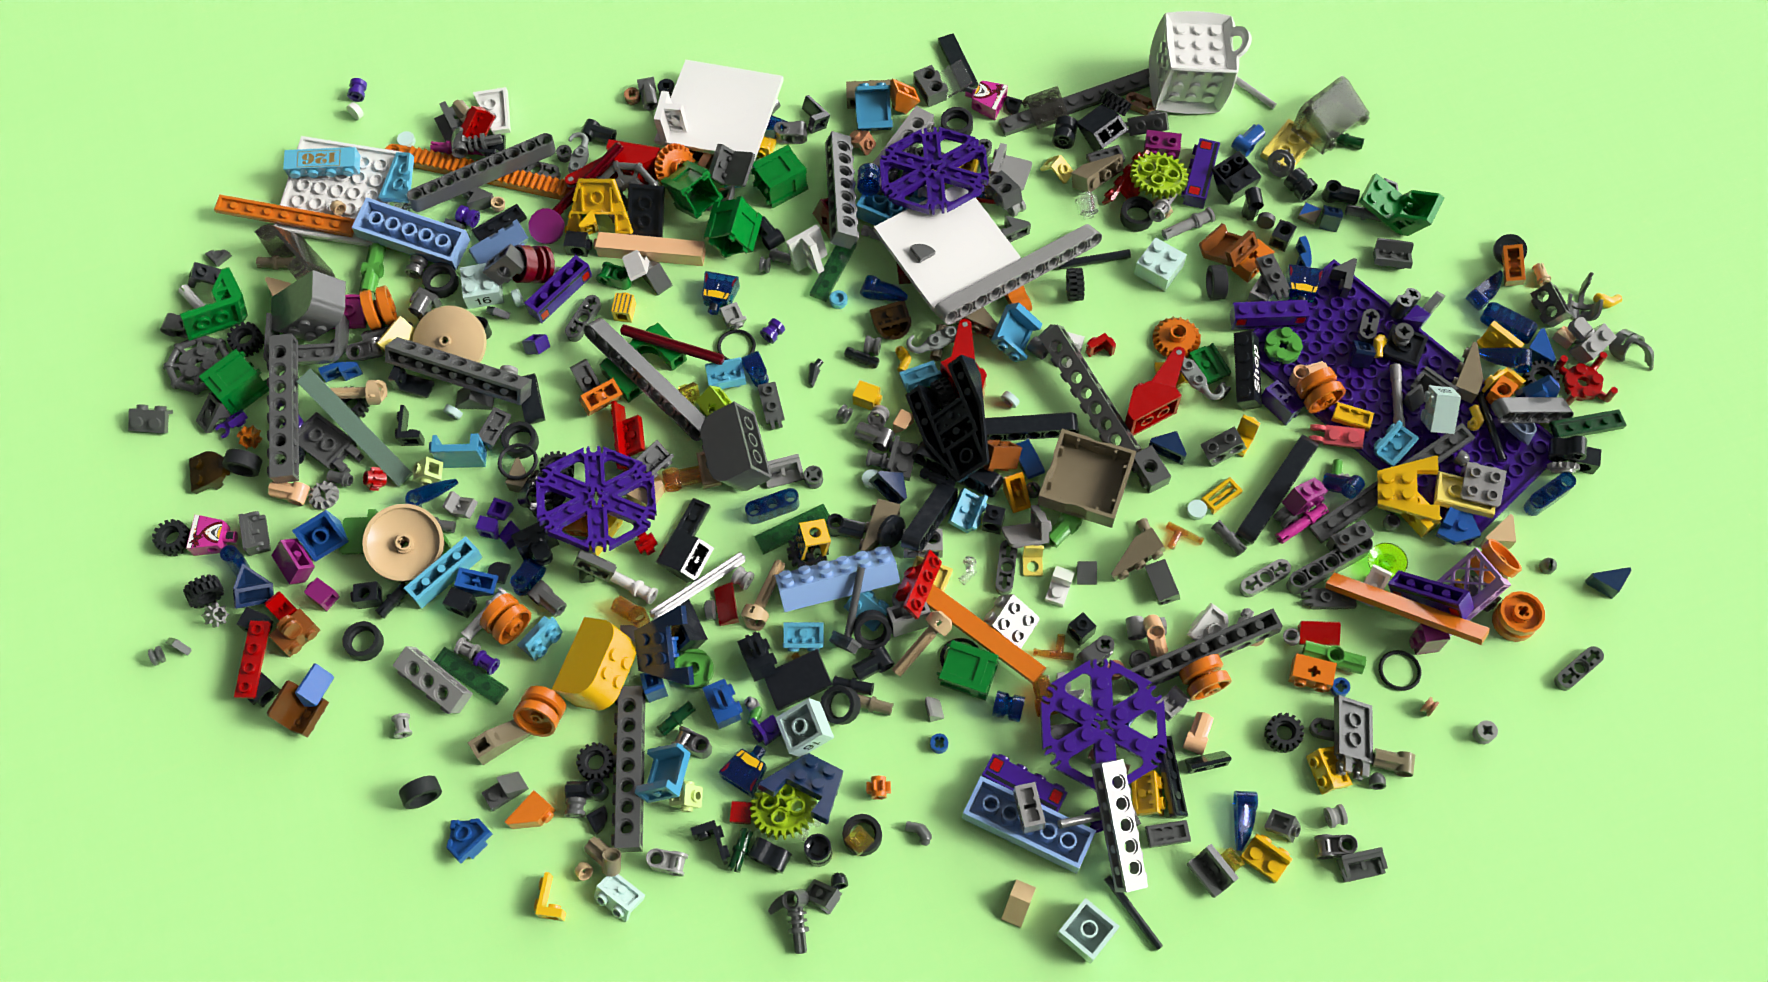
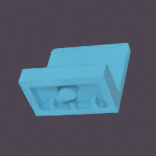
(540, 638)

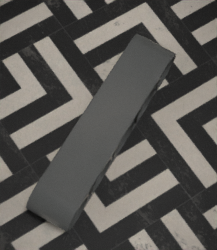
(1531, 409)
(1323, 570)

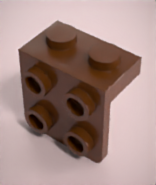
(292, 714)

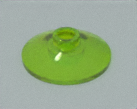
(1389, 553)

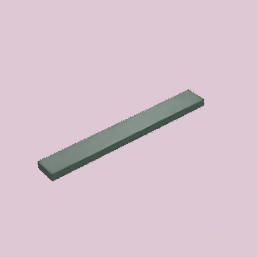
(354, 427)

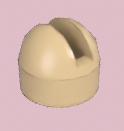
(499, 202)
(340, 206)
(584, 875)

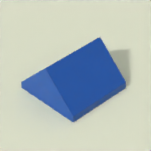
(321, 535)

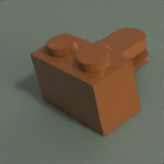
(1002, 455)
(294, 632)

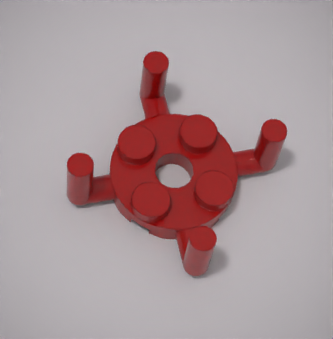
(1589, 375)

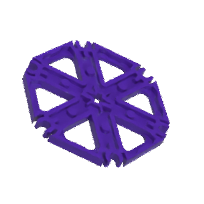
(946, 168)
(583, 494)
(1086, 716)

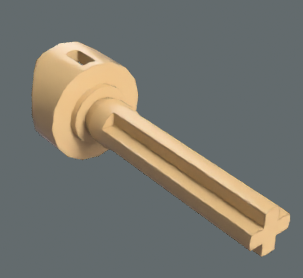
(371, 392)
(757, 611)
(924, 640)

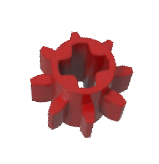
(374, 478)
(646, 543)

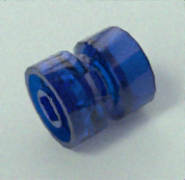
(868, 179)
(1008, 706)

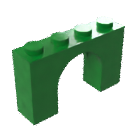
(627, 387)

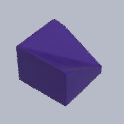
(1417, 317)
(536, 344)
(500, 509)
(488, 527)
(506, 533)

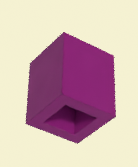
(321, 594)

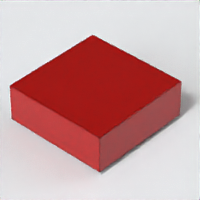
(740, 812)

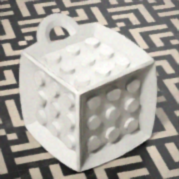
(1195, 61)

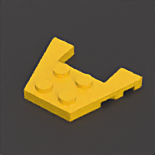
(602, 198)
(1399, 491)

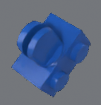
(722, 704)

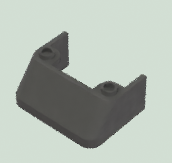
(315, 353)

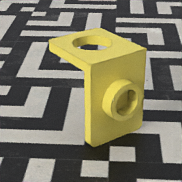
(1059, 166)
(1032, 554)

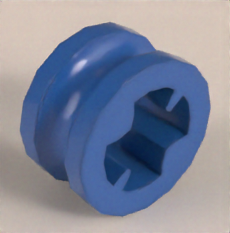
(1344, 682)
(945, 744)

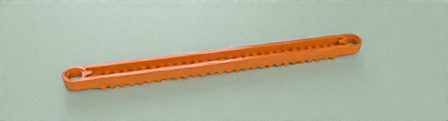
(516, 180)

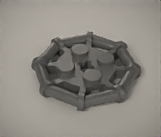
(623, 180)
(189, 359)

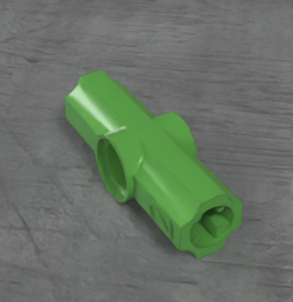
(372, 268)
(1063, 528)
(1346, 660)

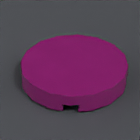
(546, 226)

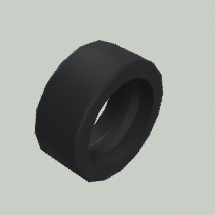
(961, 113)
(1136, 202)
(436, 269)
(1217, 282)
(517, 427)
(242, 462)
(872, 615)
(357, 628)
(854, 708)
(420, 792)
(868, 819)

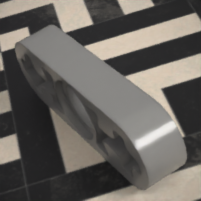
(1269, 570)

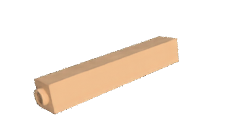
(655, 248)

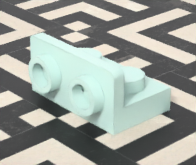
(618, 896)

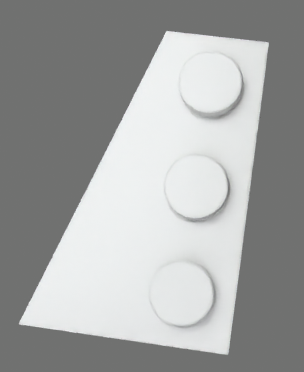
(497, 103)

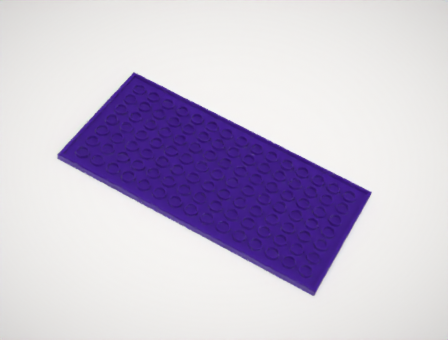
(1330, 338)

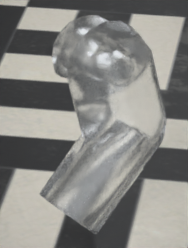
(971, 569)
(805, 832)

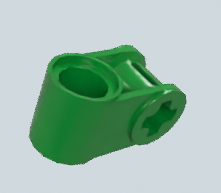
(612, 276)

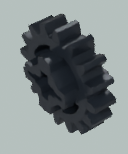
(809, 557)

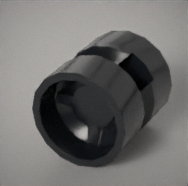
(1065, 132)
(1300, 184)
(818, 850)

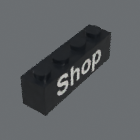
(1247, 370)

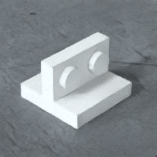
(669, 117)
(807, 249)

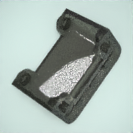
(1330, 115)
(289, 244)

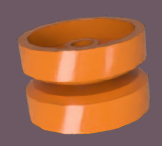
(378, 307)
(1320, 390)
(1500, 558)
(1518, 616)
(505, 618)
(1205, 677)
(539, 711)

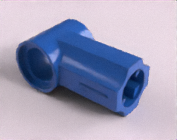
(1246, 142)

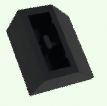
(1101, 127)
(1235, 176)
(684, 555)

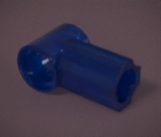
(1344, 484)

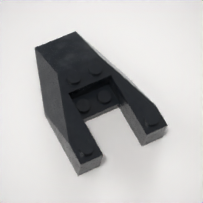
(959, 430)

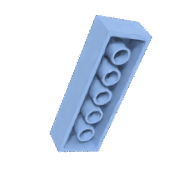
(410, 233)
(836, 578)
(995, 811)

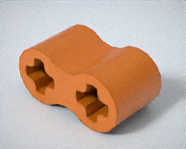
(1019, 295)

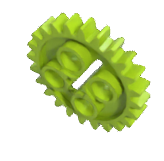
(1159, 175)
(766, 817)

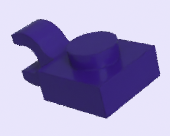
(236, 419)

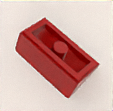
(726, 604)
(1320, 632)

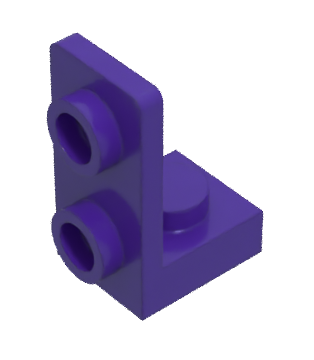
(765, 731)

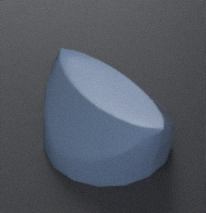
(1522, 431)

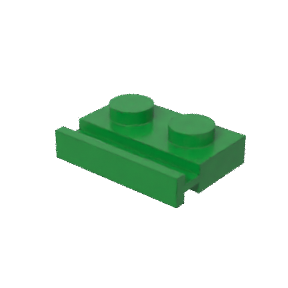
(1210, 363)

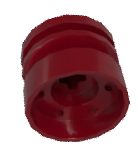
(539, 264)

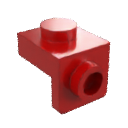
(1099, 343)
(280, 606)

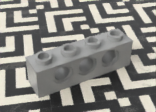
(457, 693)

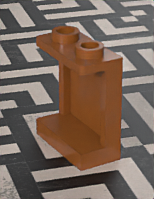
(1228, 247)

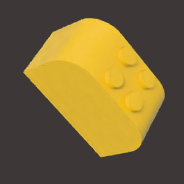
(595, 665)

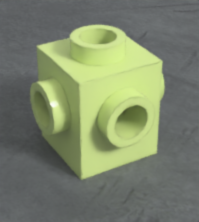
(427, 471)
(689, 797)

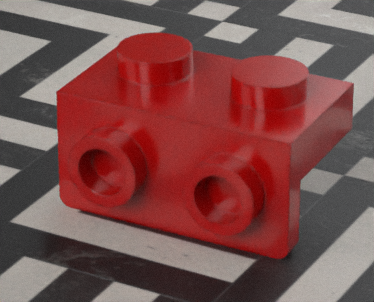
(477, 121)

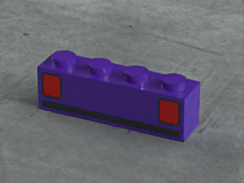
(1201, 173)
(558, 289)
(1269, 314)
(1432, 593)
(1009, 775)

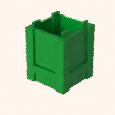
(780, 176)
(692, 189)
(733, 227)
(235, 382)
(968, 670)

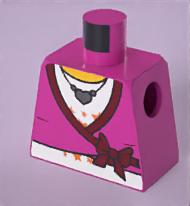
(987, 98)
(209, 536)

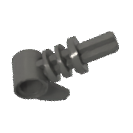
(461, 144)
(796, 912)

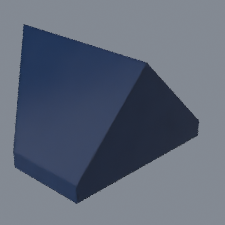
(251, 588)

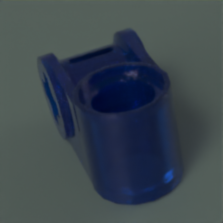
(755, 368)
(527, 576)

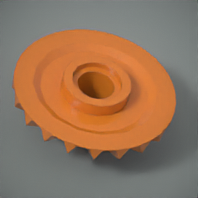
(669, 158)
(1165, 339)

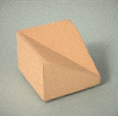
(1564, 337)
(902, 421)

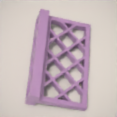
(1484, 596)

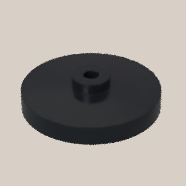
(1508, 239)
(891, 531)

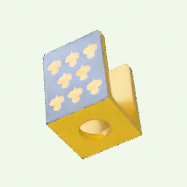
(804, 539)

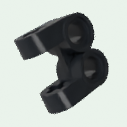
(529, 487)

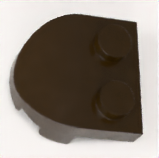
(891, 320)
(207, 471)

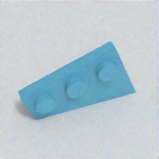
(398, 179)

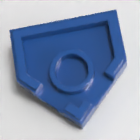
(1543, 387)
(1458, 527)
(467, 838)

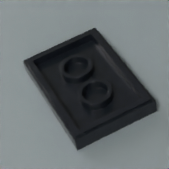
(646, 209)
(798, 680)

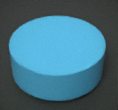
(838, 299)

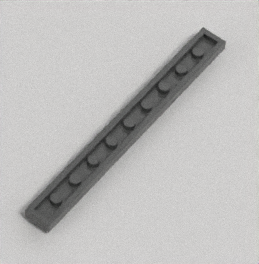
(1079, 100)
(1367, 499)

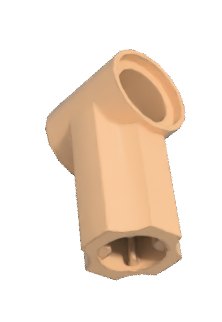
(1303, 371)
(293, 493)
(1155, 636)
(1197, 737)

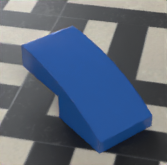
(1304, 251)
(346, 369)
(1029, 460)

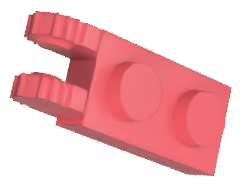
(1339, 436)

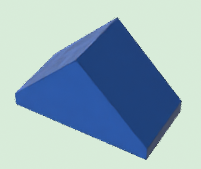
(1542, 349)
(476, 582)
(653, 687)

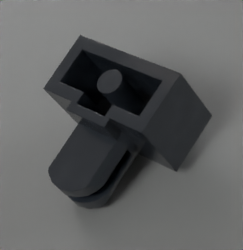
(535, 544)
(757, 657)

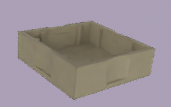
(1086, 478)

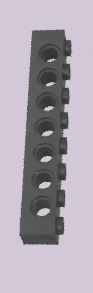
(841, 190)
(1059, 335)
(458, 370)
(289, 415)
(1221, 643)
(634, 839)

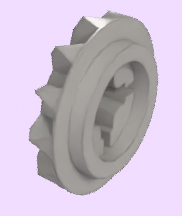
(1274, 165)
(1561, 467)
(331, 492)

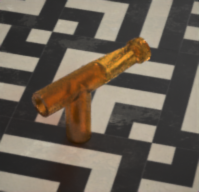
(1178, 532)
(1059, 653)

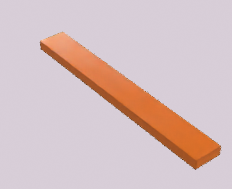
(284, 215)
(1408, 608)
(985, 635)

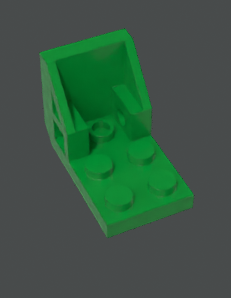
(1400, 212)
(218, 315)

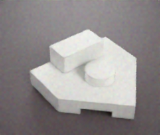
(1208, 622)

